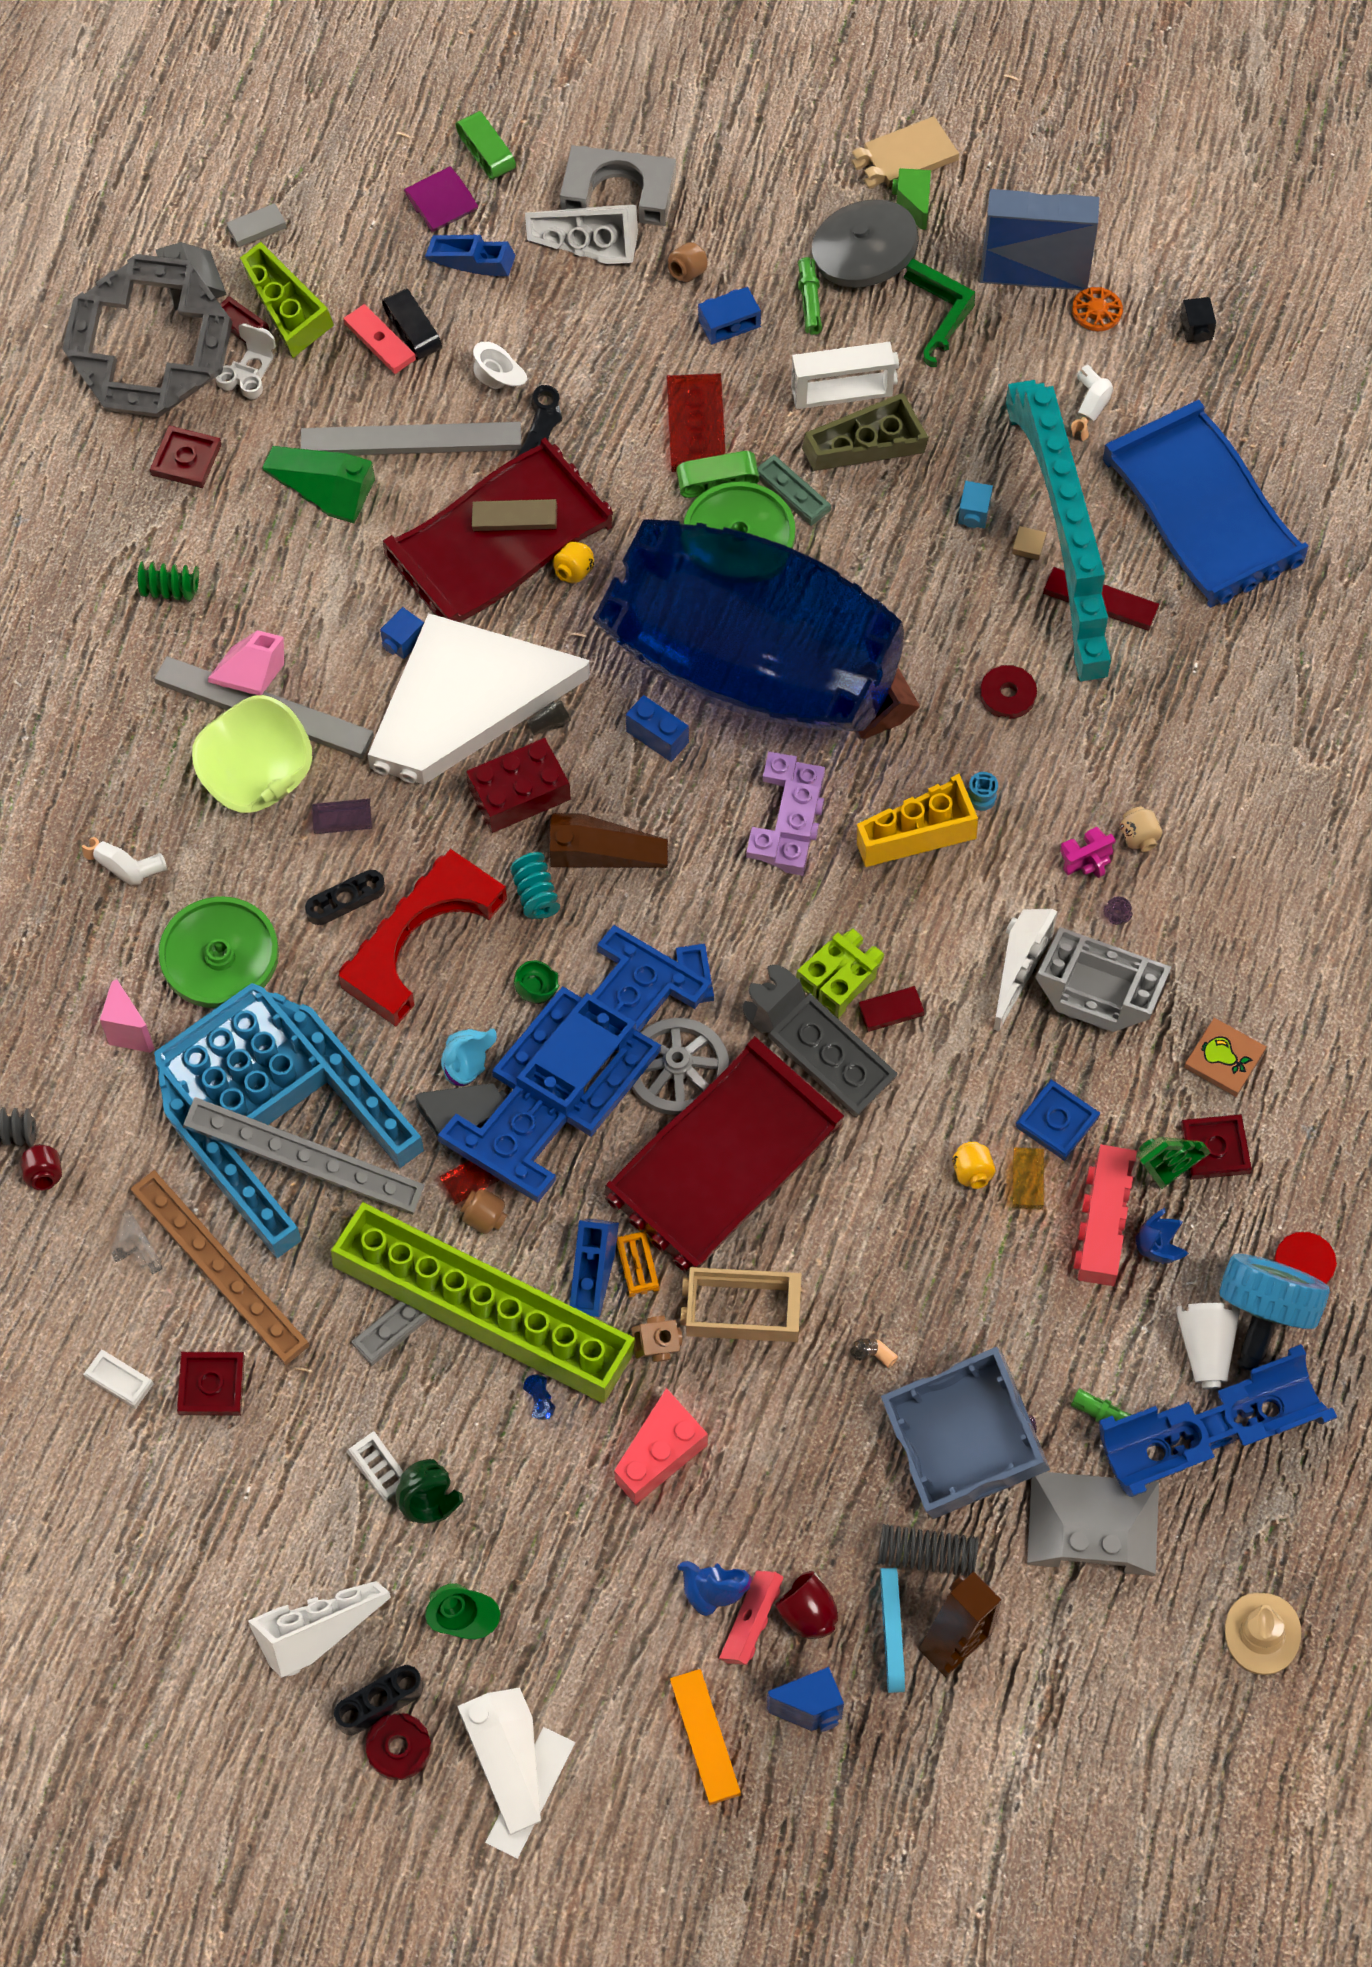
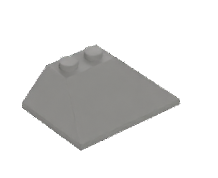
(1100, 981)
(1092, 1523)

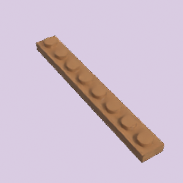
(220, 1267)

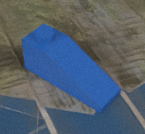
(593, 1264)

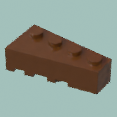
(961, 1624)

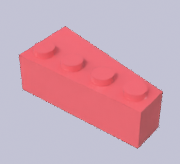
(1105, 1215)

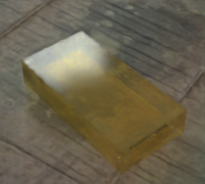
(1028, 1178)

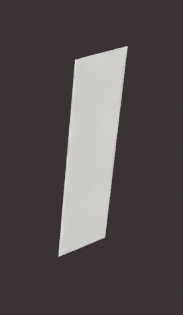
(551, 1755)

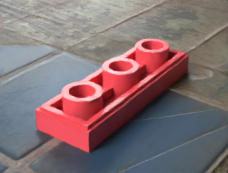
(379, 339)
(751, 1618)

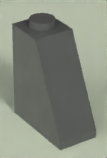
(470, 1102)

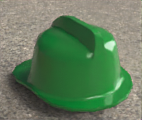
(462, 1612)

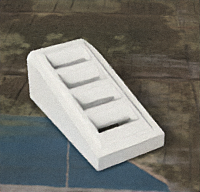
(354, 1453)

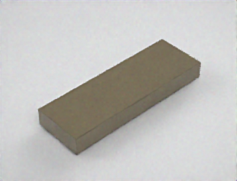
(514, 515)

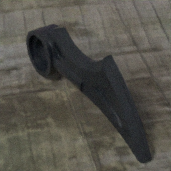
(545, 417)

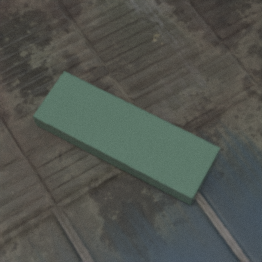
(793, 490)

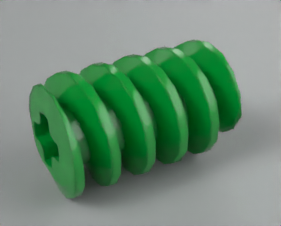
(167, 582)

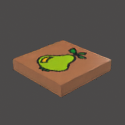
(1225, 1057)

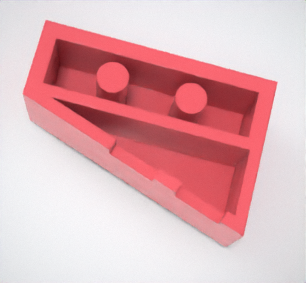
(660, 1448)

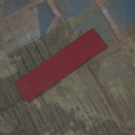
(1118, 603)

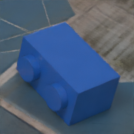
(729, 315)
(657, 728)

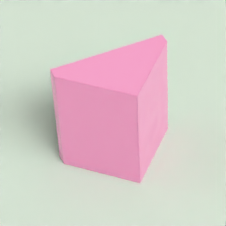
(123, 1022)

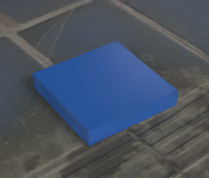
(1057, 1120)

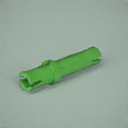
(809, 288)

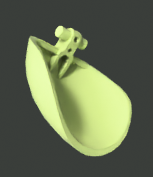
(252, 754)

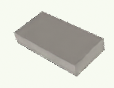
(256, 225)

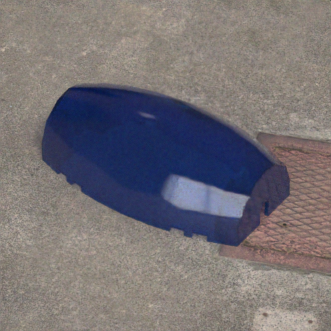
(752, 626)

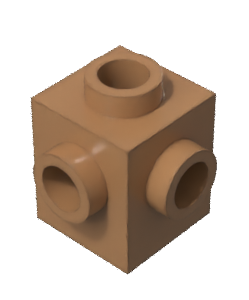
(657, 1339)

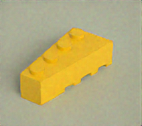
(919, 825)

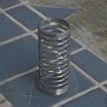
(887, 1536)

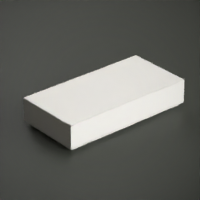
(118, 1379)

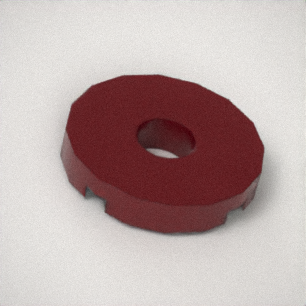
(1008, 677)
(405, 1764)

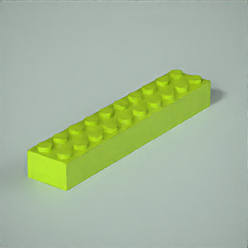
(483, 1302)

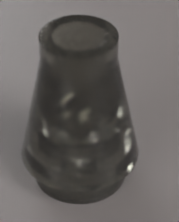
(549, 718)

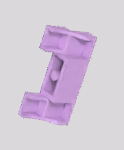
(796, 824)

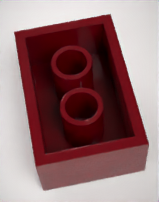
(518, 785)

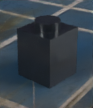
(1198, 319)

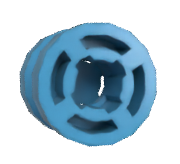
(983, 790)

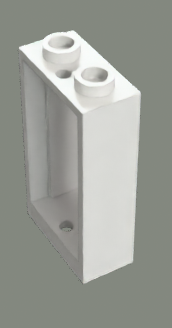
(843, 362)

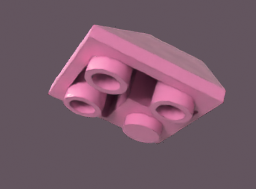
(251, 663)

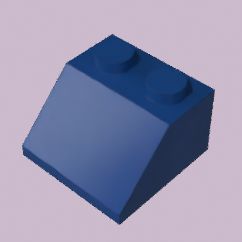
(808, 1701)

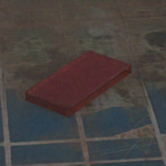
(695, 417)

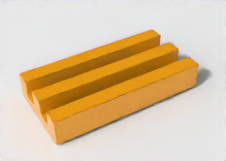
(642, 1287)

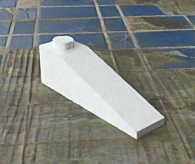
(1026, 944)
(505, 1747)

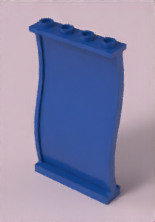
(1205, 503)

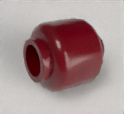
(41, 1167)

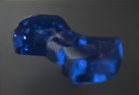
(536, 1386)

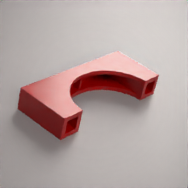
(449, 887)

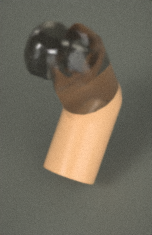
(874, 1348)

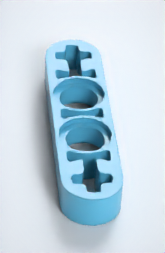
(892, 1630)

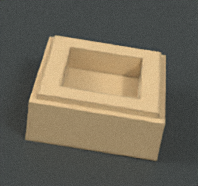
(1029, 543)

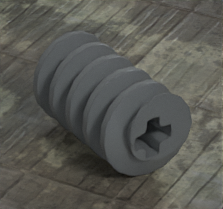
(17, 1128)

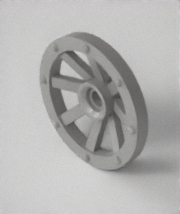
(683, 1069)

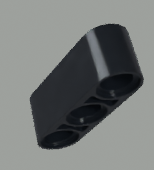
(411, 323)
(386, 1685)

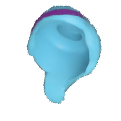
(465, 1055)

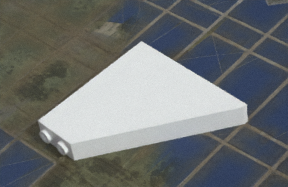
(464, 693)

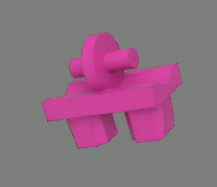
(1090, 857)

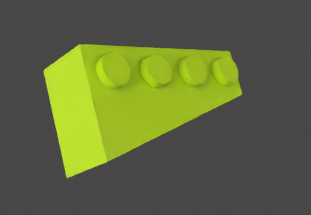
(290, 304)

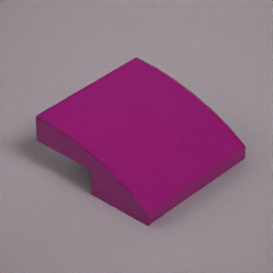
(441, 199)

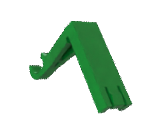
(948, 290)

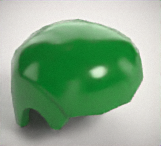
(536, 982)

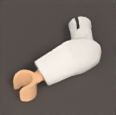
(1094, 402)
(122, 863)

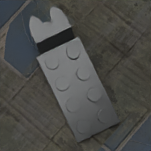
(817, 1040)

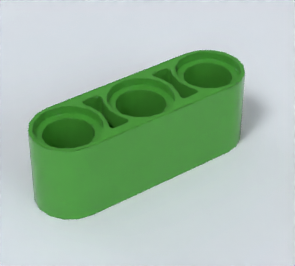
(485, 145)
(705, 473)

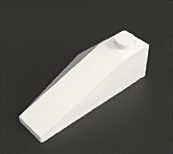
(592, 232)
(304, 1634)

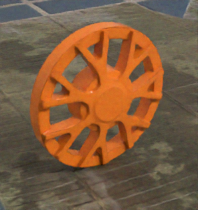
(1097, 309)

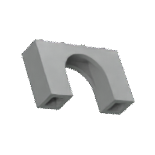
(592, 165)

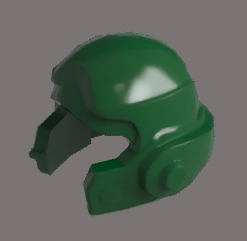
(423, 1493)

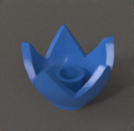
(1155, 1239)

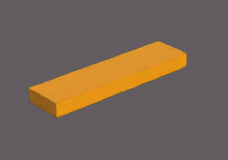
(705, 1737)

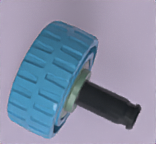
(1273, 1297)

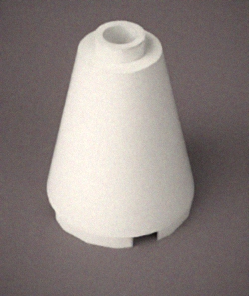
(1209, 1340)

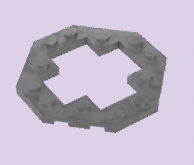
(179, 379)

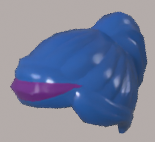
(713, 1586)

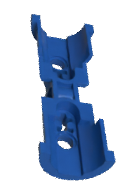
(1279, 1382)

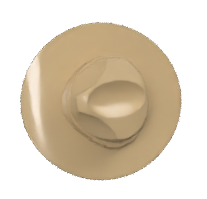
(1262, 1633)

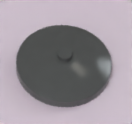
(865, 243)

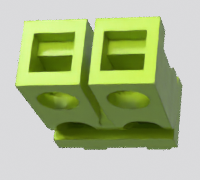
(840, 971)

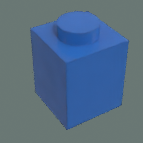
(401, 633)

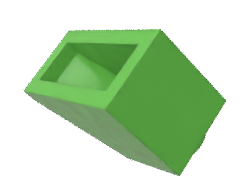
(913, 193)

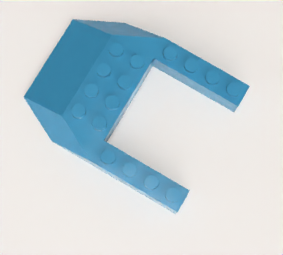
(261, 1061)

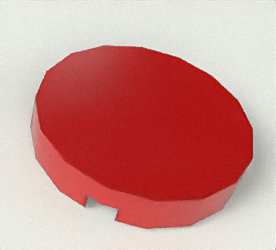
(1308, 1254)

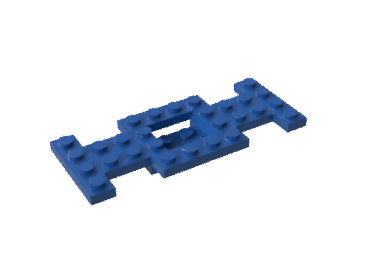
(563, 1054)

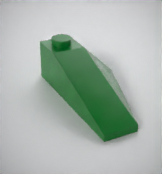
(328, 479)
(1170, 1157)

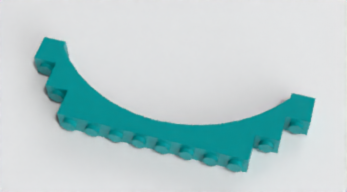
(1039, 416)

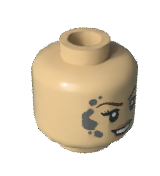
(1141, 829)

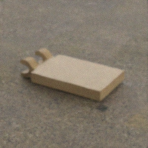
(913, 147)

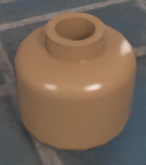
(687, 262)
(483, 1211)

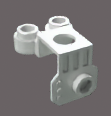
(259, 347)

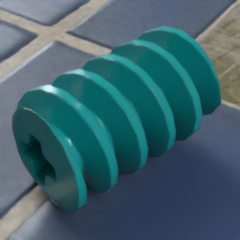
(534, 886)

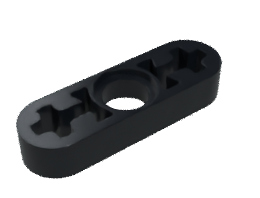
(322, 899)

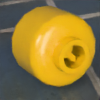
(573, 562)
(973, 1165)

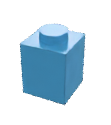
(975, 504)

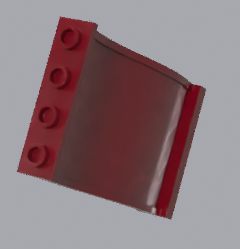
(469, 570)
(723, 1156)

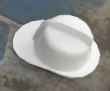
(496, 367)

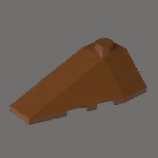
(596, 843)

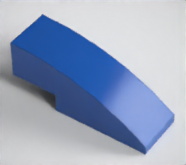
(471, 254)

